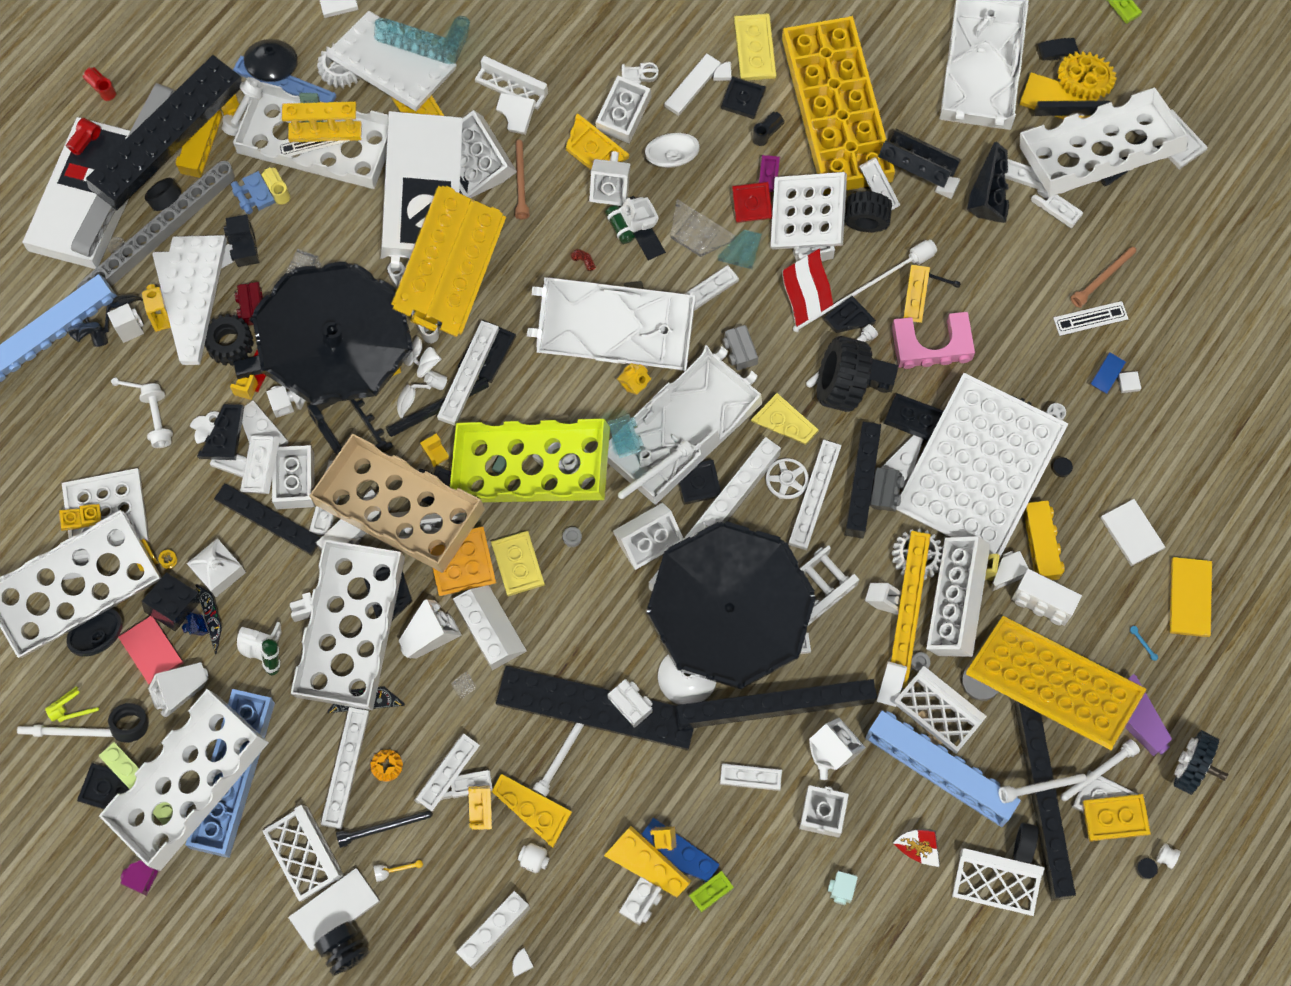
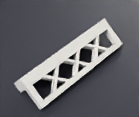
(513, 77)
(447, 772)

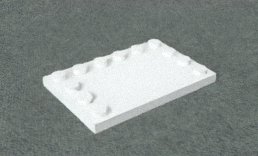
(391, 69)

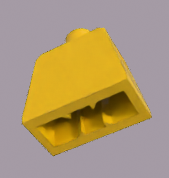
(154, 302)

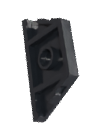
(403, 596)

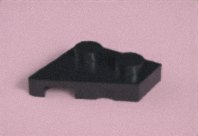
(849, 316)

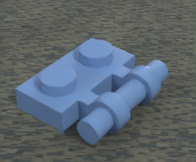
(257, 189)

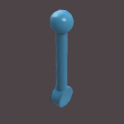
(1134, 630)

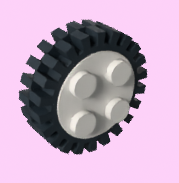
(1197, 763)

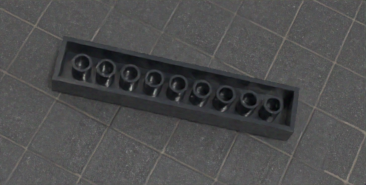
(164, 132)

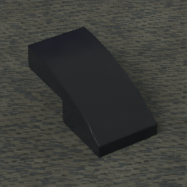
(1058, 48)

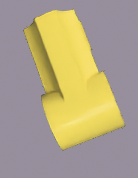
(276, 185)

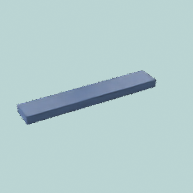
(290, 84)

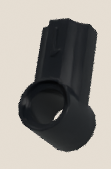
(767, 128)

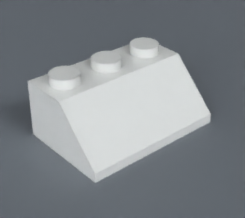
(648, 535)

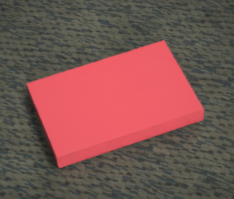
(150, 649)

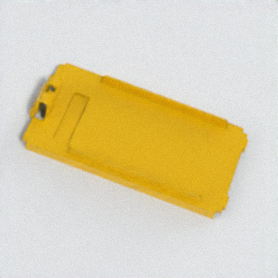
(448, 261)

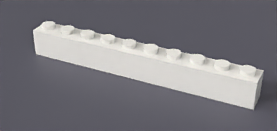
(736, 489)

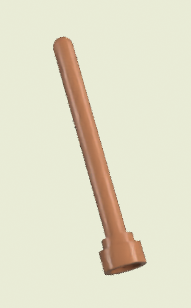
(521, 209)
(1080, 298)

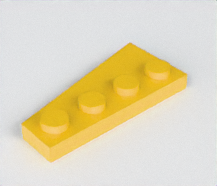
(534, 809)
(646, 861)

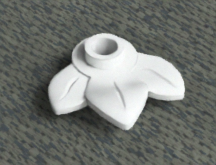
(203, 426)

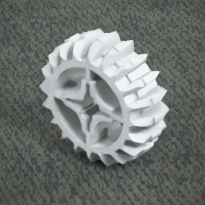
(336, 73)
(901, 555)

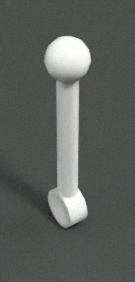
(115, 382)

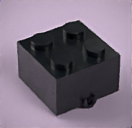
(170, 601)

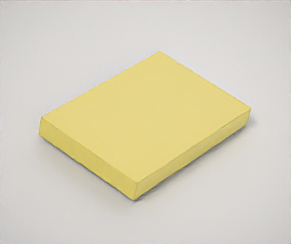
(517, 563)

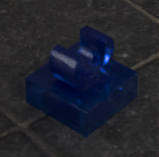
(195, 625)

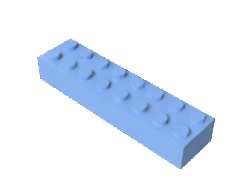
(940, 767)
(220, 827)

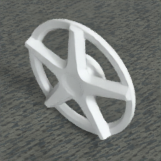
(787, 479)

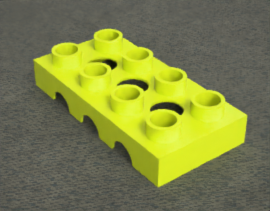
(536, 439)

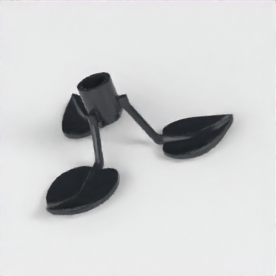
(96, 331)

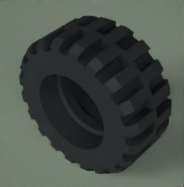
(844, 374)

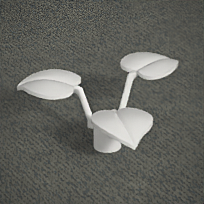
(432, 379)

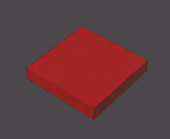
(752, 202)

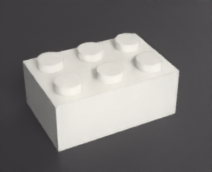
(623, 109)
(293, 477)
(1046, 598)

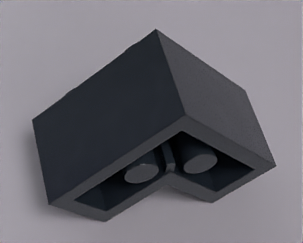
(243, 241)

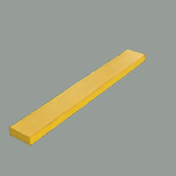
(910, 601)

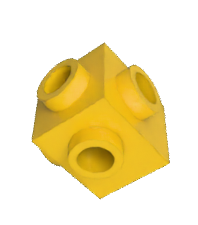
(634, 378)

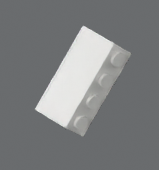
(489, 626)

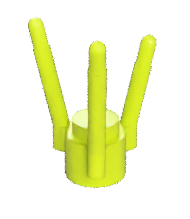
(57, 709)

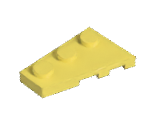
(785, 420)

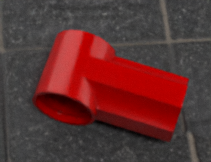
(99, 83)
(85, 132)

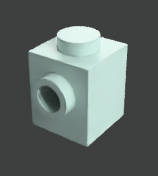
(842, 887)

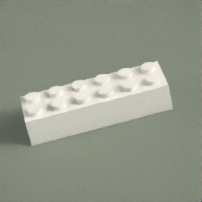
(958, 596)

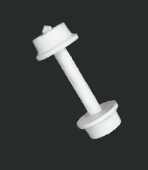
(252, 89)
(151, 394)

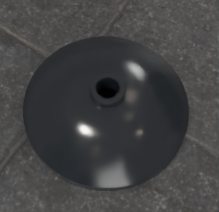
(270, 60)
(95, 634)

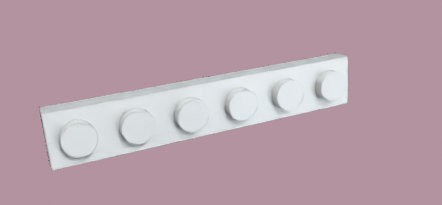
(468, 373)
(814, 495)
(345, 768)

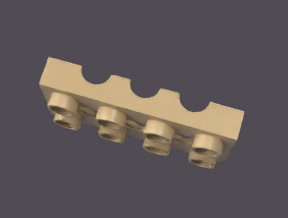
(343, 479)

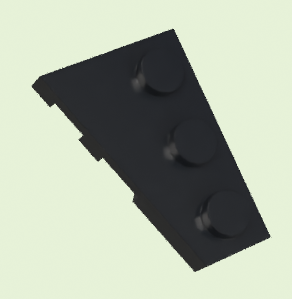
(224, 438)

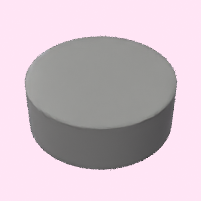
(572, 537)
(919, 660)

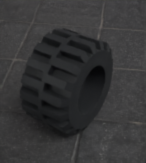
(868, 211)
(235, 351)

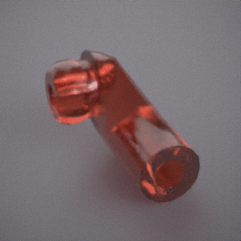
(585, 257)

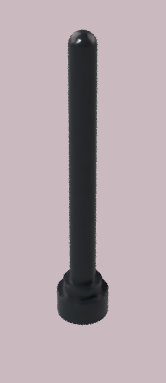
(345, 838)

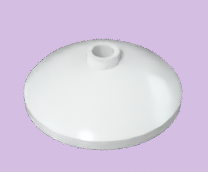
(672, 150)
(682, 688)

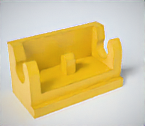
(480, 807)

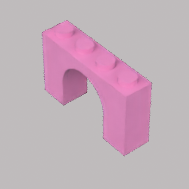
(912, 353)

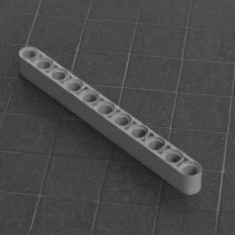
(100, 211)
(161, 223)

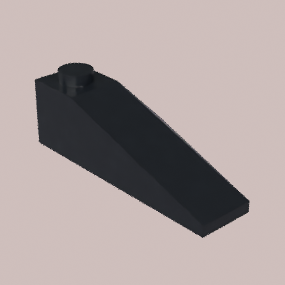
(989, 191)

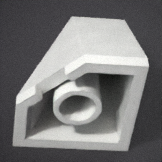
(428, 630)
(176, 686)

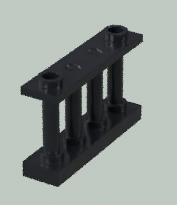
(919, 158)

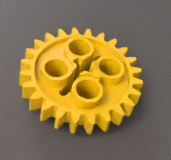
(1078, 67)

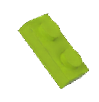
(1126, 9)
(711, 891)

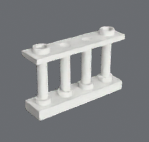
(831, 595)

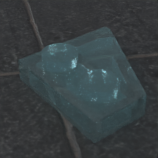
(742, 249)

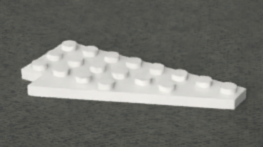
(189, 286)

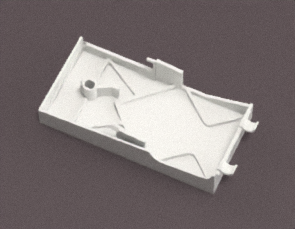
(614, 323)

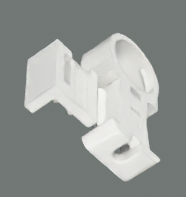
(636, 73)

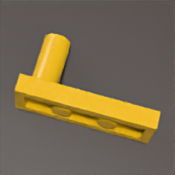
(916, 292)

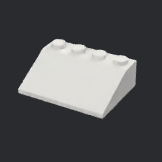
(482, 156)

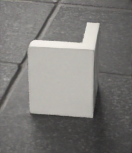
(301, 609)

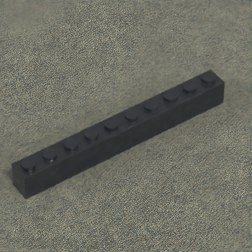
(775, 704)
(1045, 804)

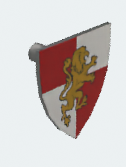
(919, 846)

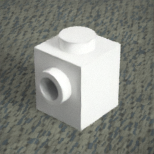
(280, 400)

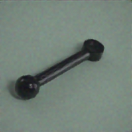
(955, 283)

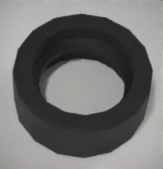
(162, 194)
(124, 710)
(1026, 843)

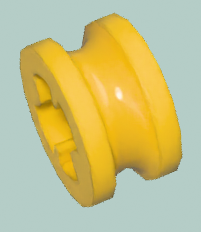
(169, 565)

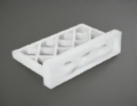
(951, 700)
(318, 844)
(1000, 863)

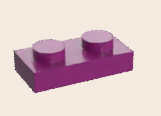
(769, 170)

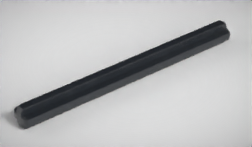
(429, 411)

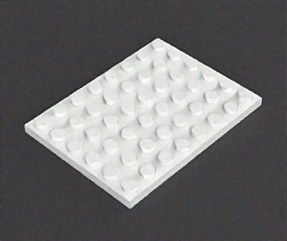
(981, 464)

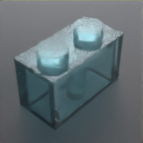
(624, 435)

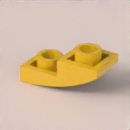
(80, 518)

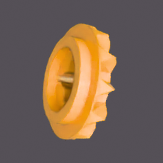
(391, 772)

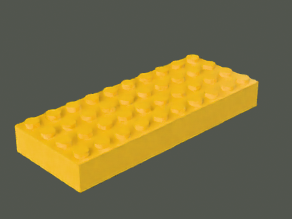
(836, 98)

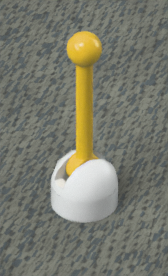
(382, 871)

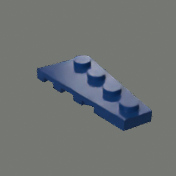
(685, 855)

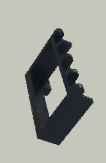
(317, 417)

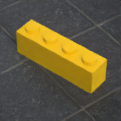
(198, 147)
(1042, 540)

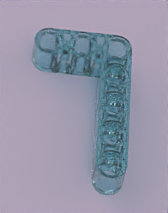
(422, 42)

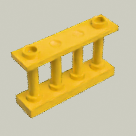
(322, 131)

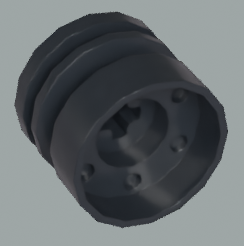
(343, 951)

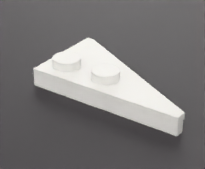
(905, 458)

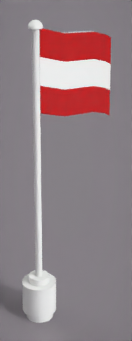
(810, 289)

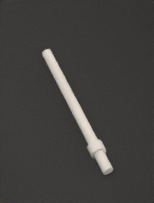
(40, 730)

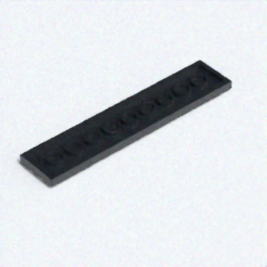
(587, 706)

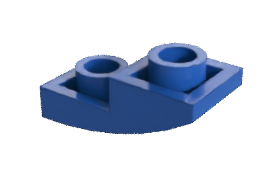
(1108, 372)

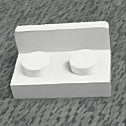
(640, 901)

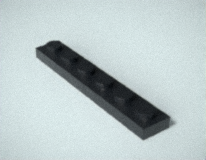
(267, 519)

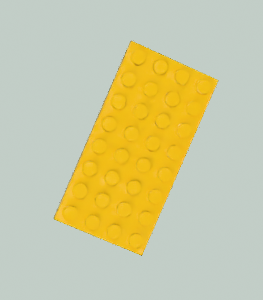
(1056, 682)

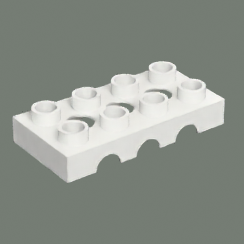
(1142, 107)
(257, 127)
(62, 562)
(325, 623)
(171, 765)

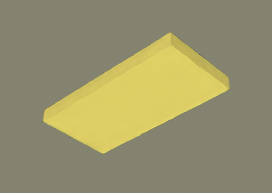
(755, 47)

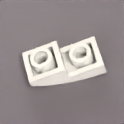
(891, 683)

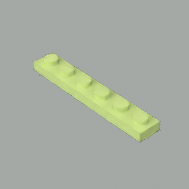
(125, 770)

